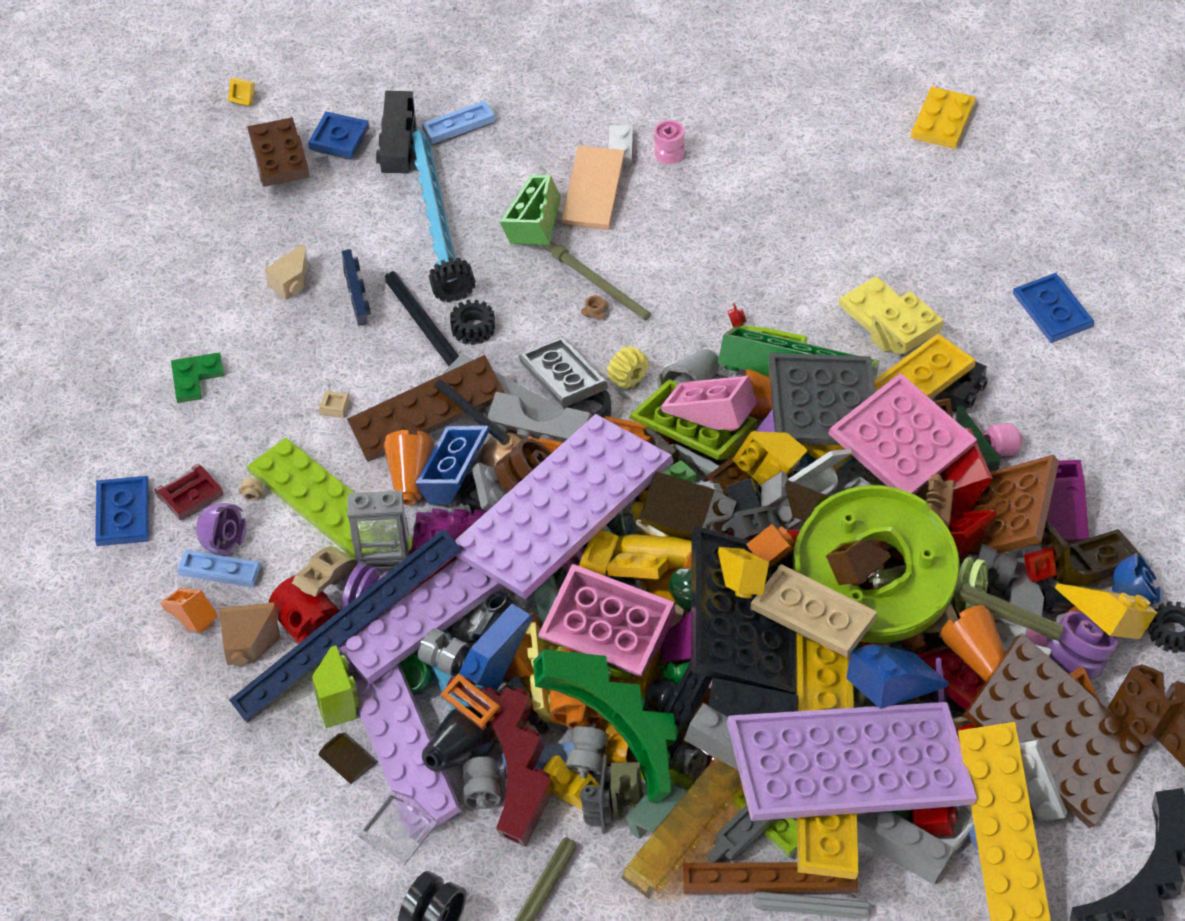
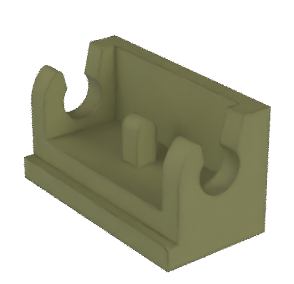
(625, 786)

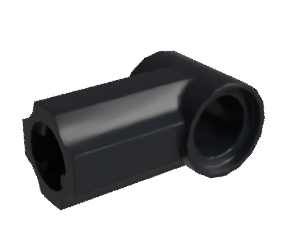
(496, 605)

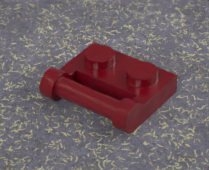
(193, 495)

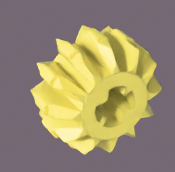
(627, 367)

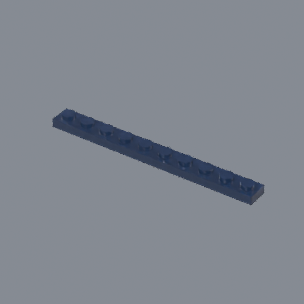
(345, 624)

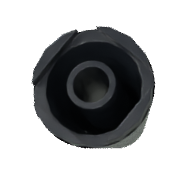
(456, 742)

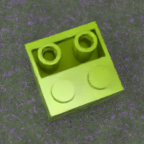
(335, 690)

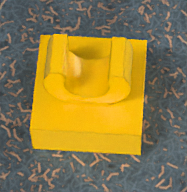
(241, 91)

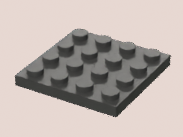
(816, 392)

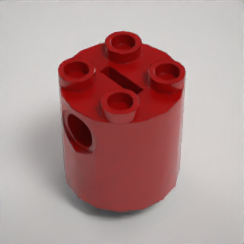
(301, 612)

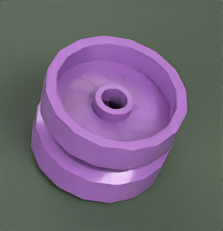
(1082, 645)

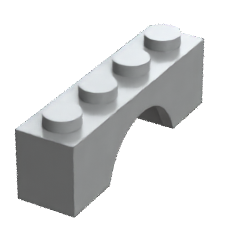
(511, 415)

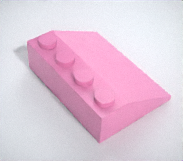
(608, 620)

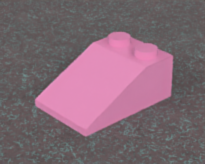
(713, 402)

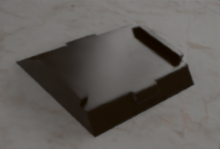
(347, 757)

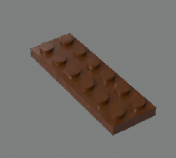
(425, 406)

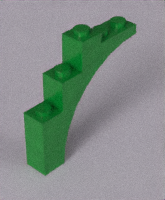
(621, 704)

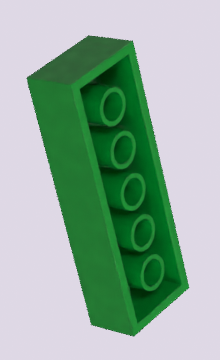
(751, 349)

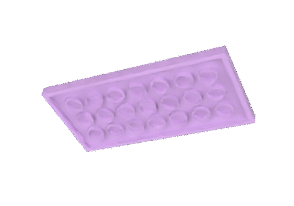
(561, 505)
(850, 761)

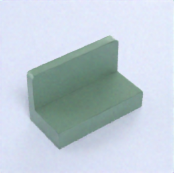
(649, 815)

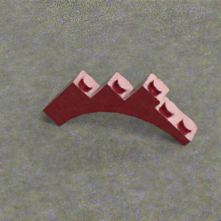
(526, 789)

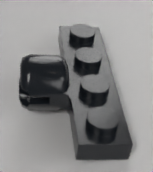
(679, 699)

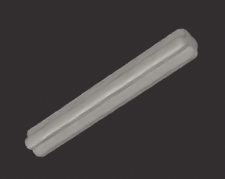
(811, 904)

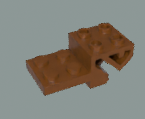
(278, 152)
(1151, 711)

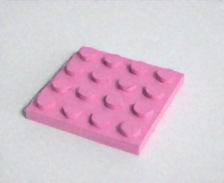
(902, 436)

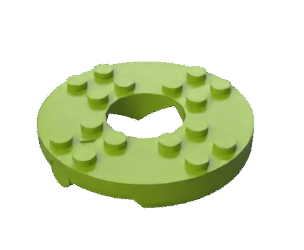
(906, 523)

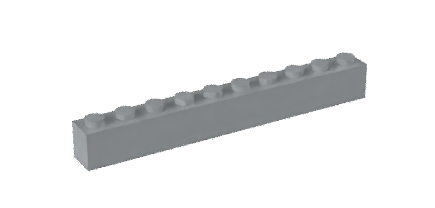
(878, 830)

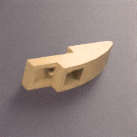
(323, 569)

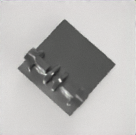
(596, 800)

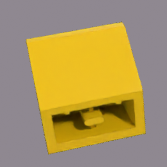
(768, 454)

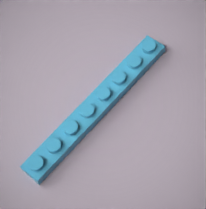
(433, 198)

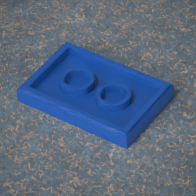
(1053, 307)
(122, 511)

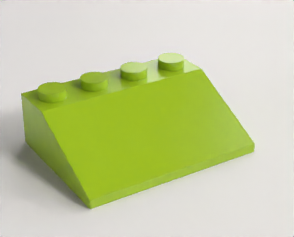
(715, 443)

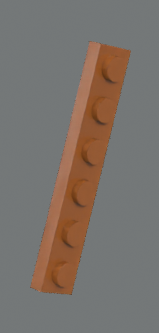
(759, 876)

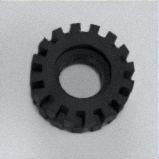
(450, 270)
(472, 332)
(1164, 636)

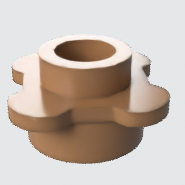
(595, 307)

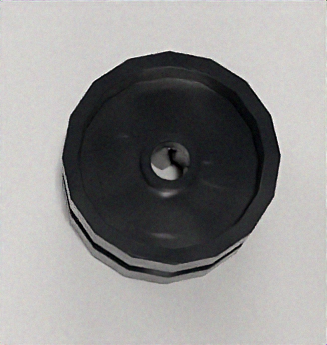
(432, 900)

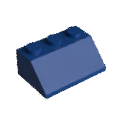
(450, 462)

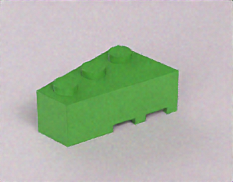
(532, 212)

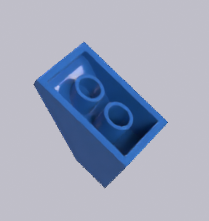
(891, 675)

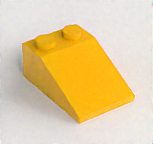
(1113, 612)

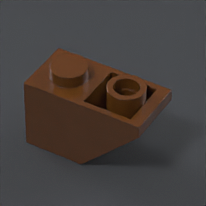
(855, 561)

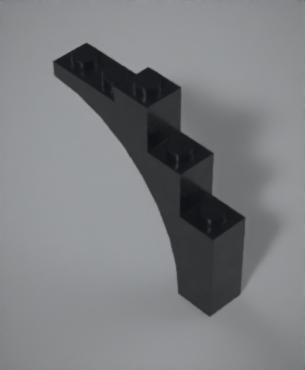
(1157, 879)

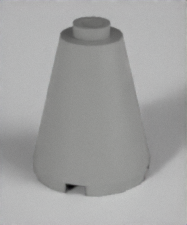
(695, 367)

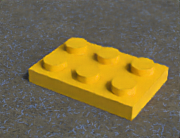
(943, 117)

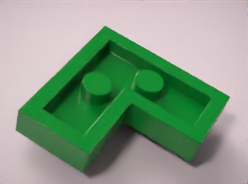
(192, 369)

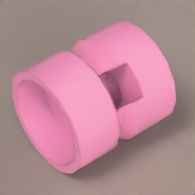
(669, 142)

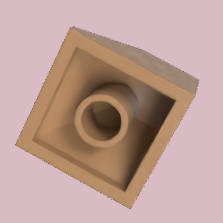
(248, 632)

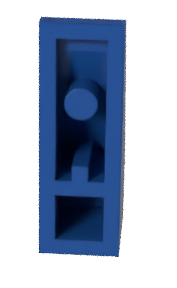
(496, 648)

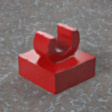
(1040, 564)

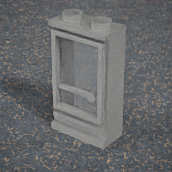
(378, 528)

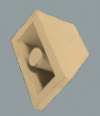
(288, 273)

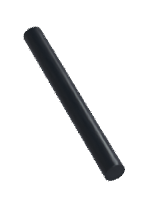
(471, 411)

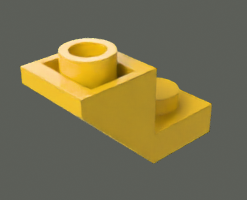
(567, 782)

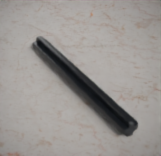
(421, 317)

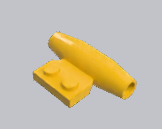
(647, 556)

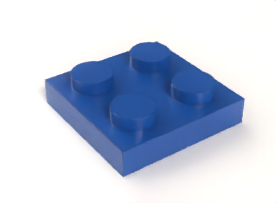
(338, 134)

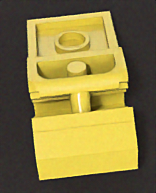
(891, 320)

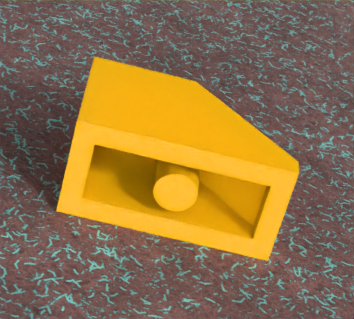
(743, 571)

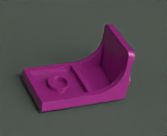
(430, 523)

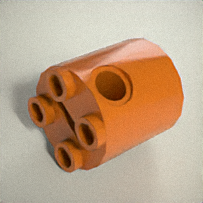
(570, 711)

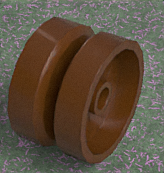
(520, 462)

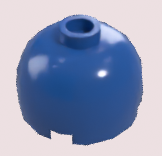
(1136, 578)

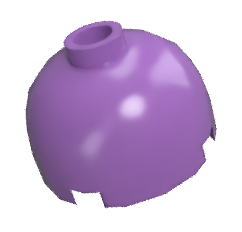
(220, 523)

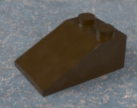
(681, 505)

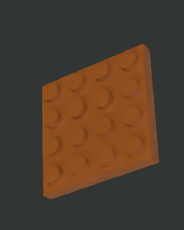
(1021, 502)

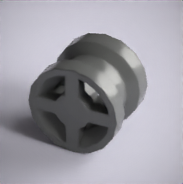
(689, 760)

